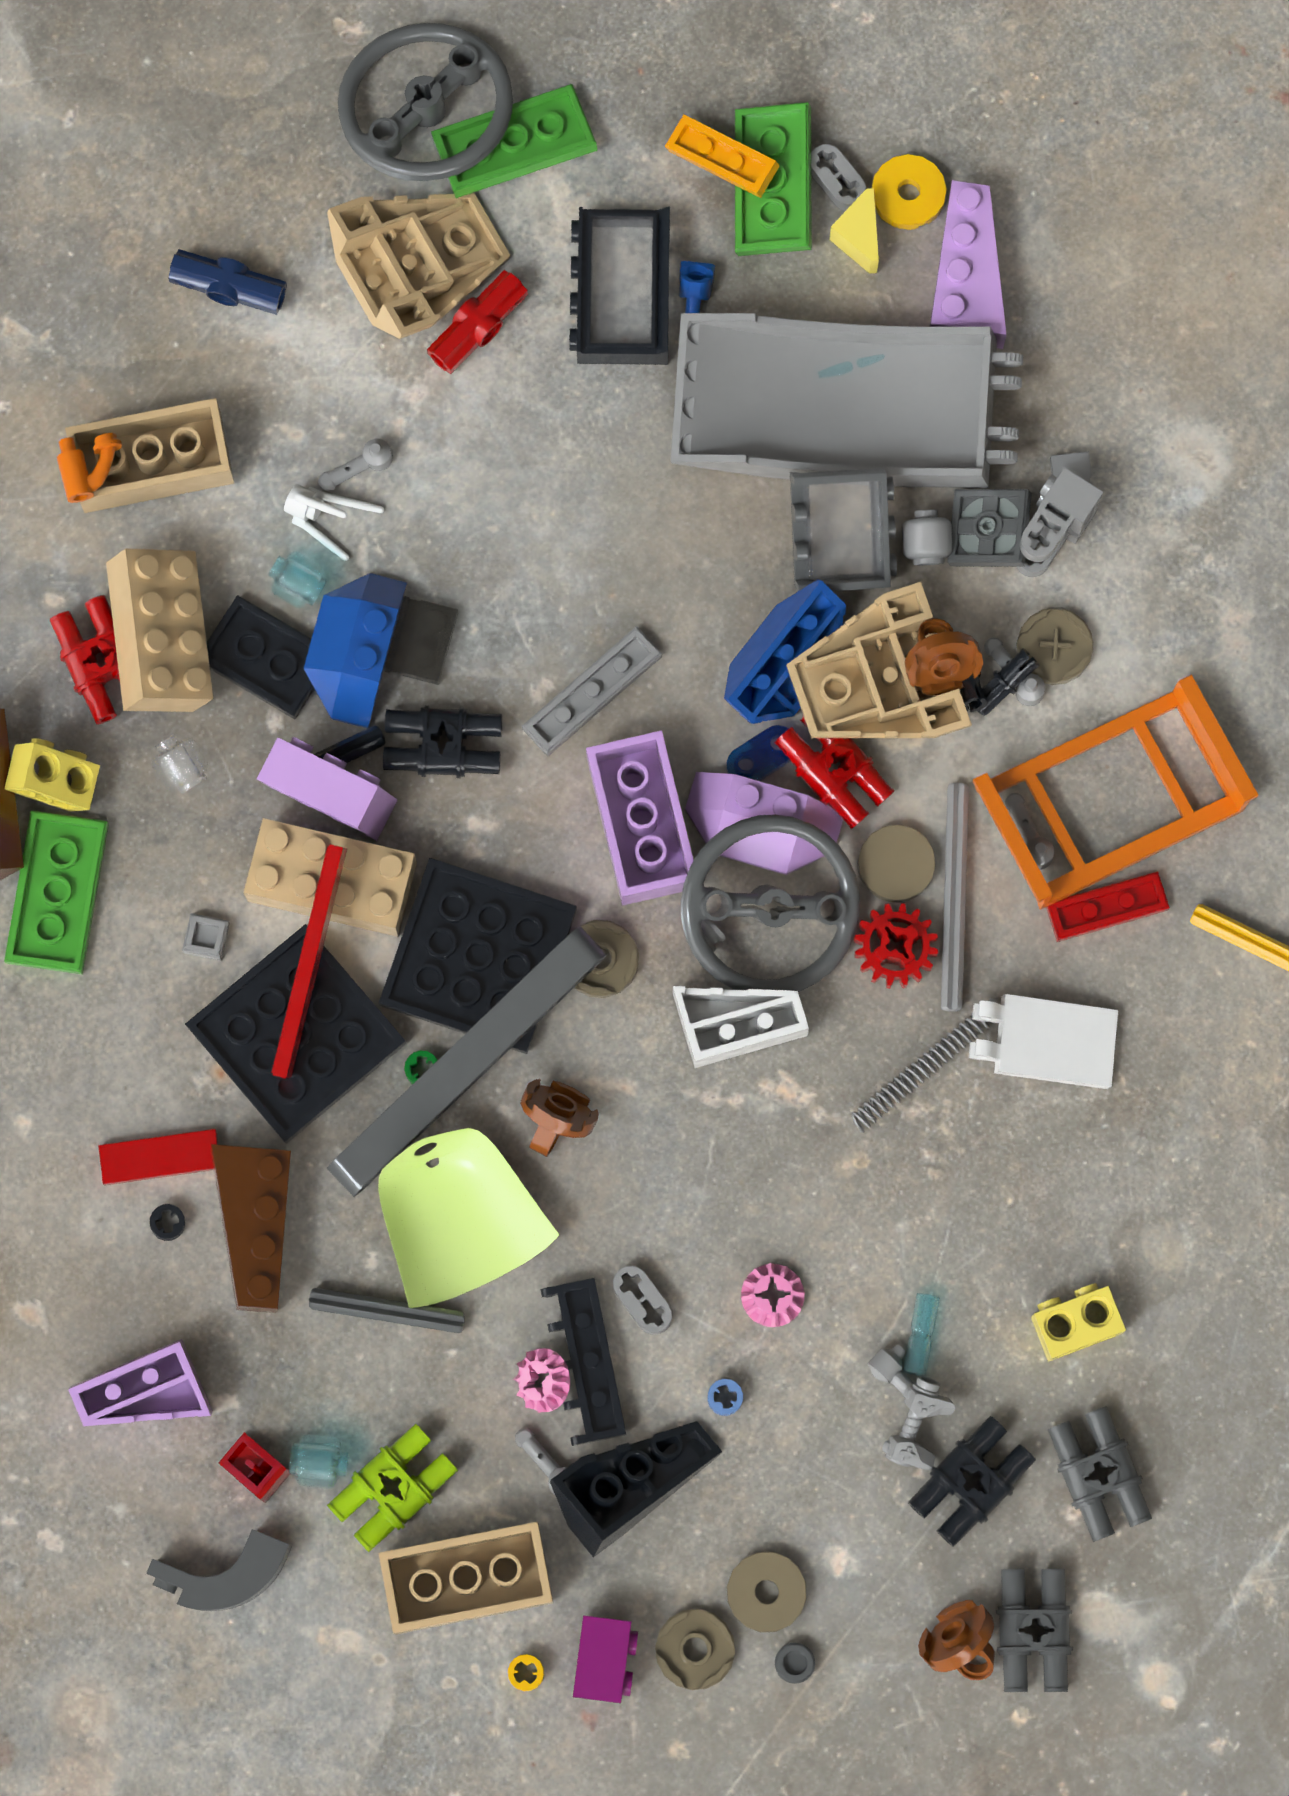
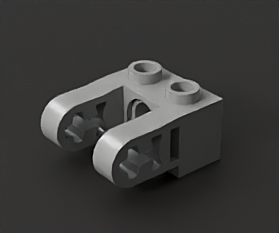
(1062, 515)

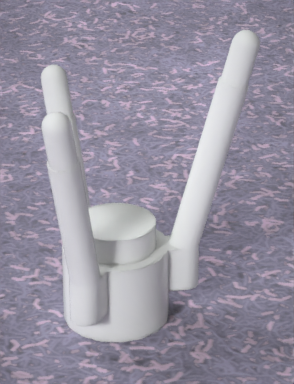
(309, 503)

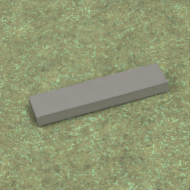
(592, 691)

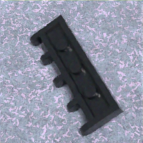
(589, 1360)

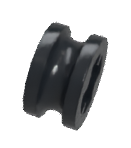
(156, 1216)

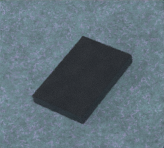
(261, 656)

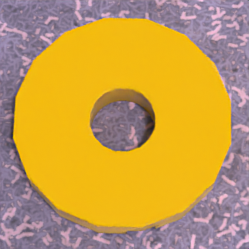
(912, 171)

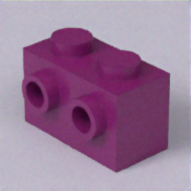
(603, 1659)

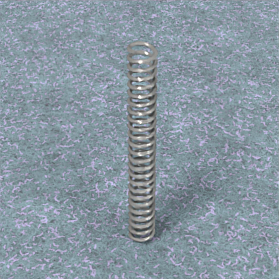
(901, 1080)

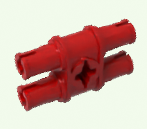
(81, 658)
(832, 785)

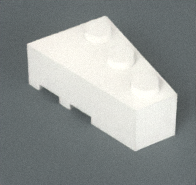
(737, 1022)

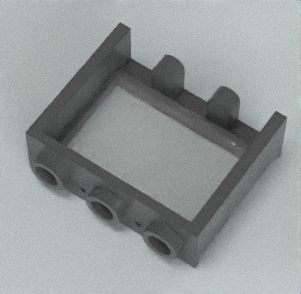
(842, 529)

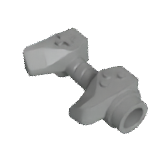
(923, 1402)

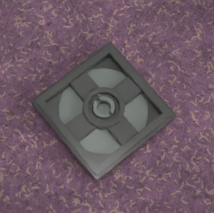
(989, 527)

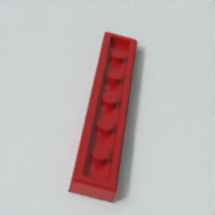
(309, 961)

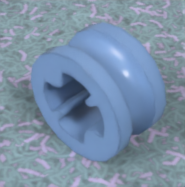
(732, 1387)

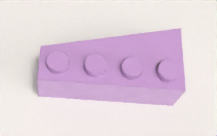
(968, 270)

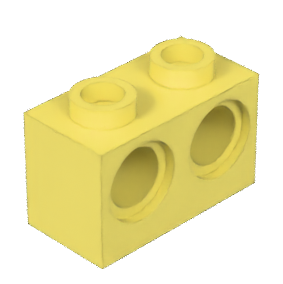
(51, 782)
(1081, 1331)

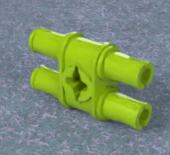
(369, 1485)

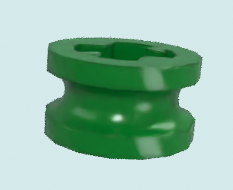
(412, 1062)

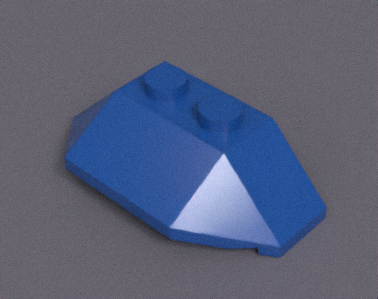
(353, 646)
(758, 675)

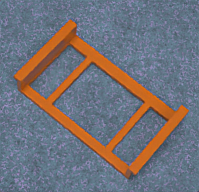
(1213, 746)

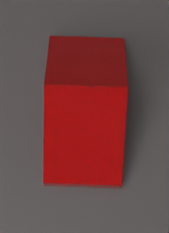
(254, 1467)

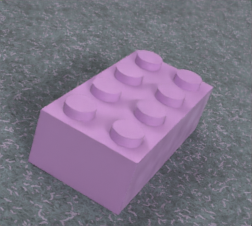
(641, 816)

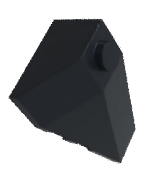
(620, 1487)

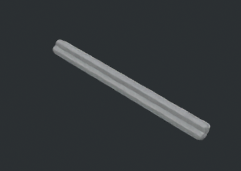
(954, 897)

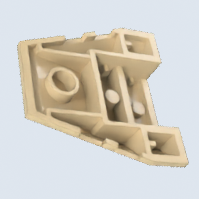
(414, 256)
(858, 678)

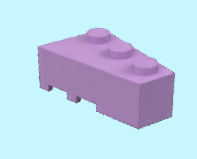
(327, 786)
(143, 1389)

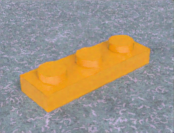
(722, 156)

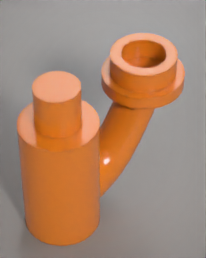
(76, 480)

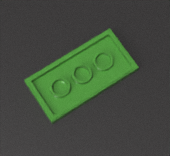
(539, 135)
(783, 214)
(56, 892)

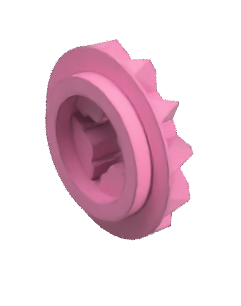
(760, 1309)
(554, 1387)

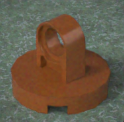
(942, 659)
(557, 1112)
(958, 1639)

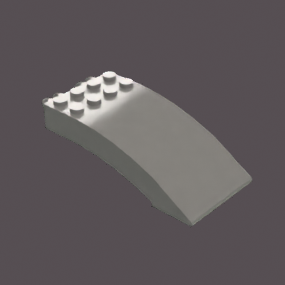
(759, 409)

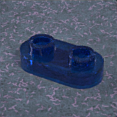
(761, 753)

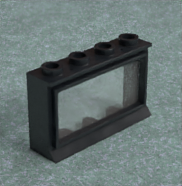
(621, 286)

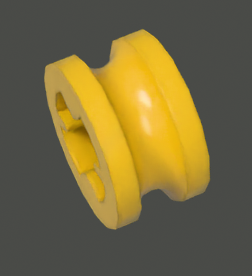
(527, 1660)

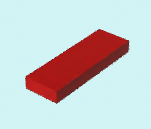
(1107, 906)
(157, 1157)

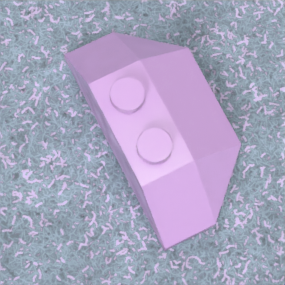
(725, 798)

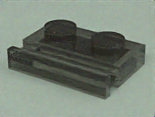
(421, 640)

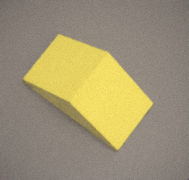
(857, 232)

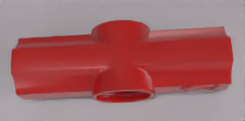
(477, 322)

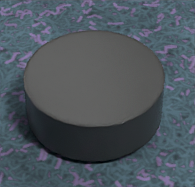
(794, 1663)

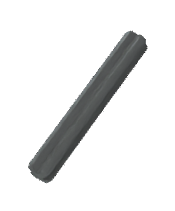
(386, 1310)

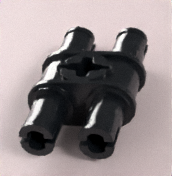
(455, 757)
(949, 1479)

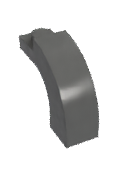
(244, 1581)

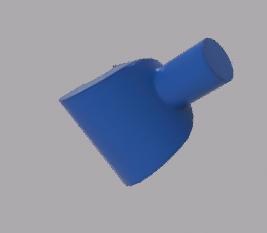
(695, 283)

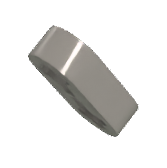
(844, 172)
(649, 1294)

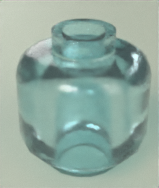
(297, 579)
(318, 1461)

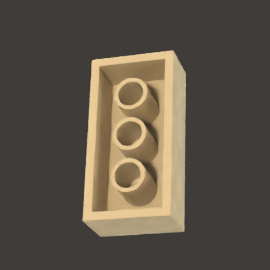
(160, 454)
(159, 630)
(370, 888)
(465, 1578)

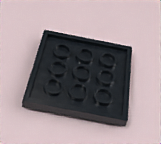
(470, 946)
(338, 1046)

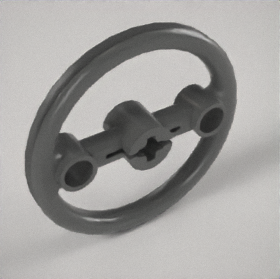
(425, 101)
(696, 895)

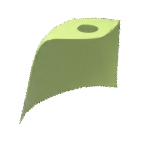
(459, 1219)

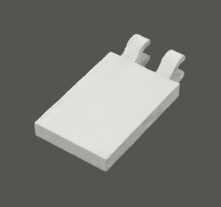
(1049, 1040)

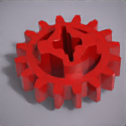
(885, 931)

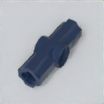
(227, 281)

